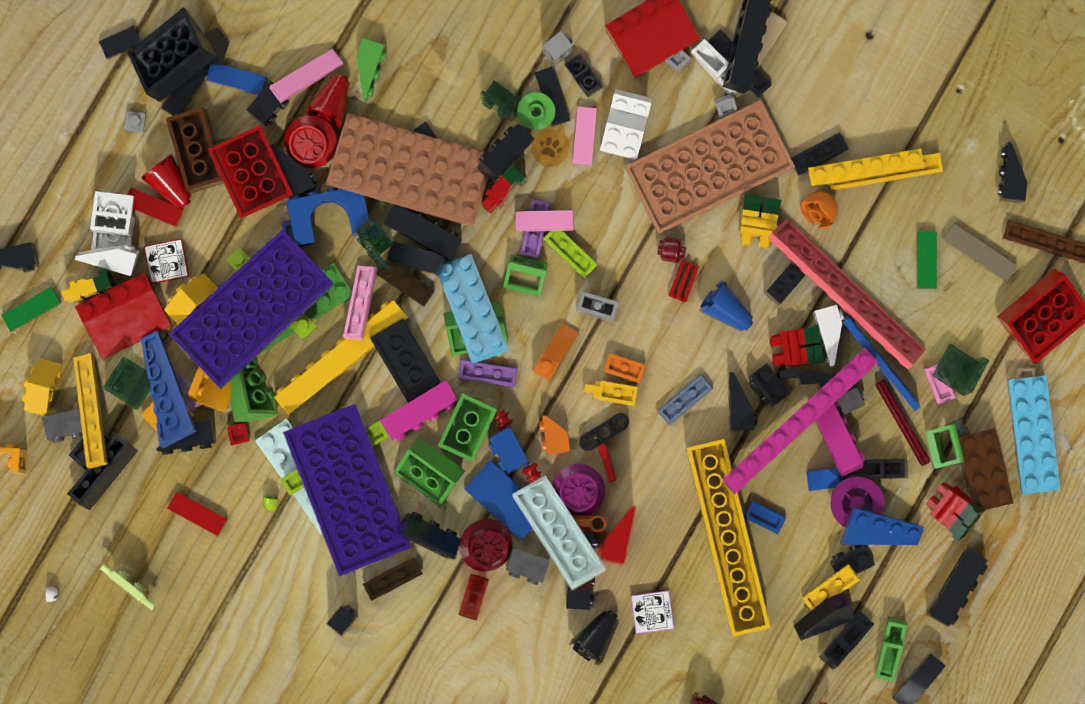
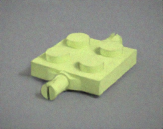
(135, 589)

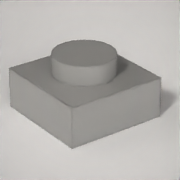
(678, 61)
(725, 106)
(135, 122)

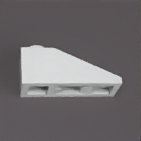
(115, 258)
(829, 327)

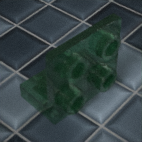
(500, 100)
(375, 241)
(959, 370)
(129, 383)

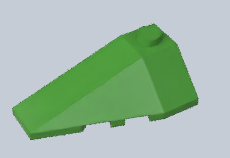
(251, 396)

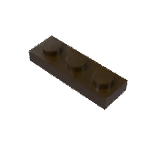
(406, 283)
(392, 579)

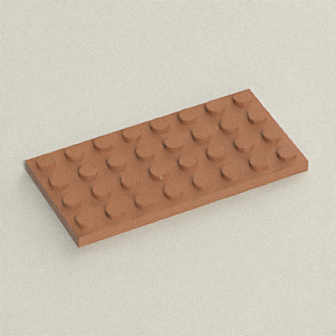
(709, 167)
(408, 170)

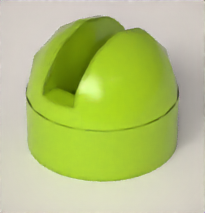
(270, 502)

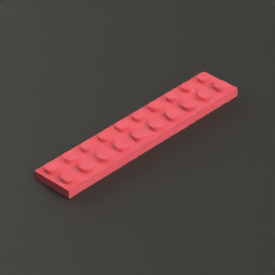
(847, 294)

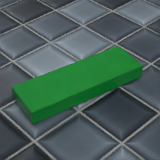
(926, 260)
(31, 309)

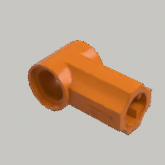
(585, 522)

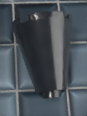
(596, 637)

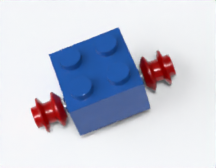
(509, 450)

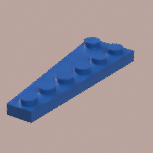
(170, 407)

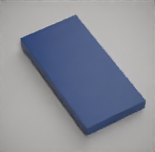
(494, 492)

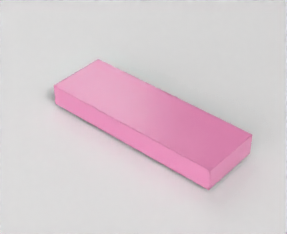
(584, 136)
(544, 221)

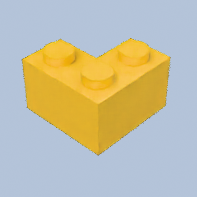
(189, 297)
(41, 386)

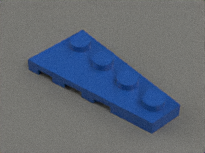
(878, 529)

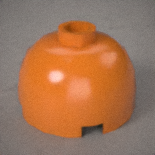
(820, 208)

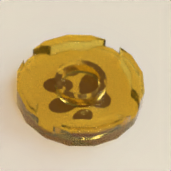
(550, 147)

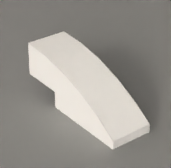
(712, 63)

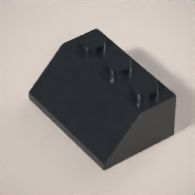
(430, 535)

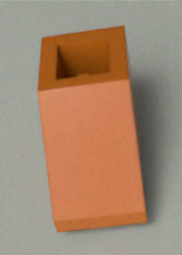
(556, 438)

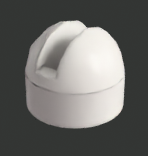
(51, 594)

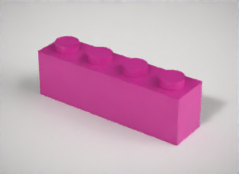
(419, 410)
(839, 441)

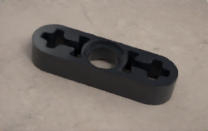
(605, 424)

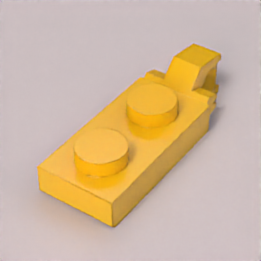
(612, 392)

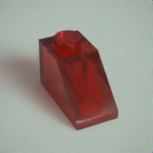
(473, 596)

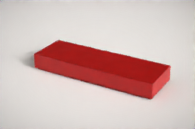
(155, 207)
(197, 514)

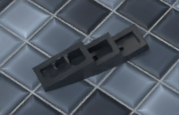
(809, 377)

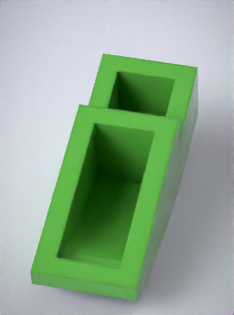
(891, 649)

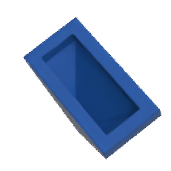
(824, 479)

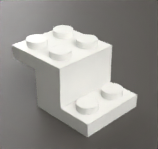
(626, 124)
(112, 220)

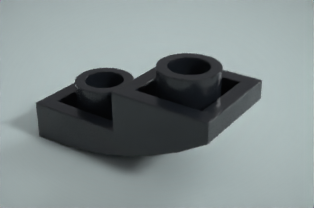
(583, 75)

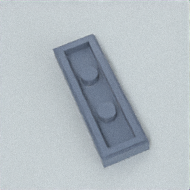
(685, 399)

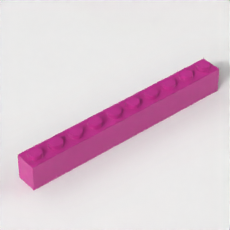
(799, 421)

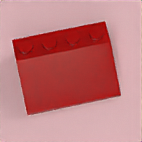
(651, 34)
(250, 172)
(1044, 315)
(123, 316)
(616, 544)

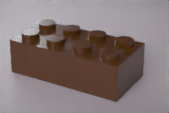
(191, 139)
(985, 470)

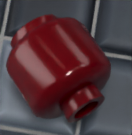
(671, 249)

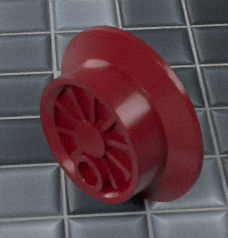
(485, 545)

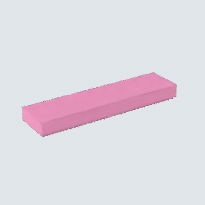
(306, 75)
(360, 302)

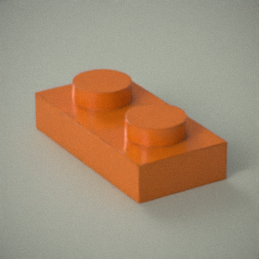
(624, 368)

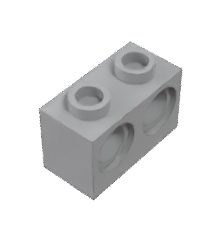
(558, 48)

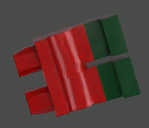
(502, 188)
(791, 351)
(955, 510)

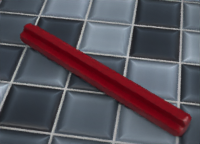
(903, 423)

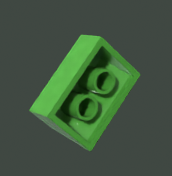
(455, 340)
(467, 427)
(429, 471)

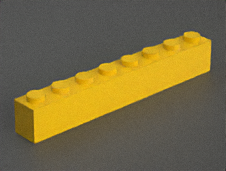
(336, 361)

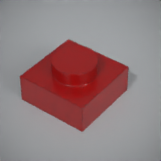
(238, 434)

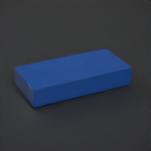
(764, 517)

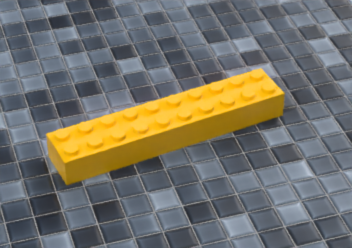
(727, 539)

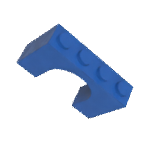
(301, 210)

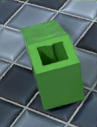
(368, 60)

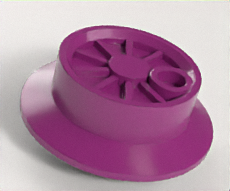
(580, 489)
(857, 493)

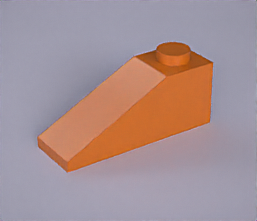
(555, 352)

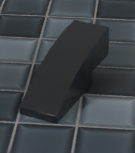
(416, 258)
(882, 469)
(846, 640)
(919, 680)

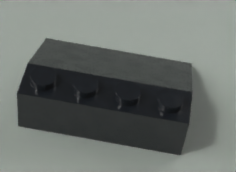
(171, 55)

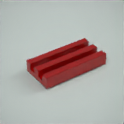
(689, 266)
(607, 463)

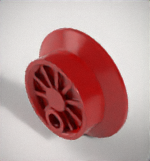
(311, 141)

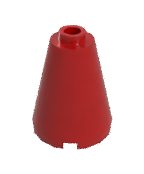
(331, 101)
(168, 182)

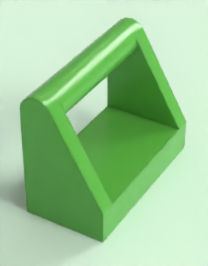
(529, 267)
(937, 449)

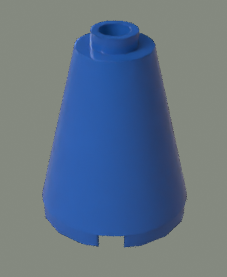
(726, 308)

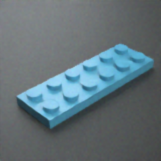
(472, 309)
(1033, 435)

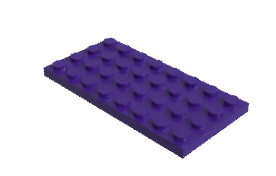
(251, 309)
(346, 489)

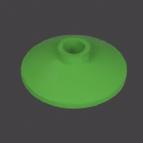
(529, 117)

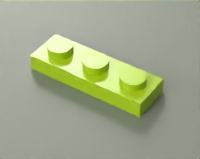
(570, 252)

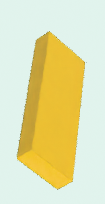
(832, 586)

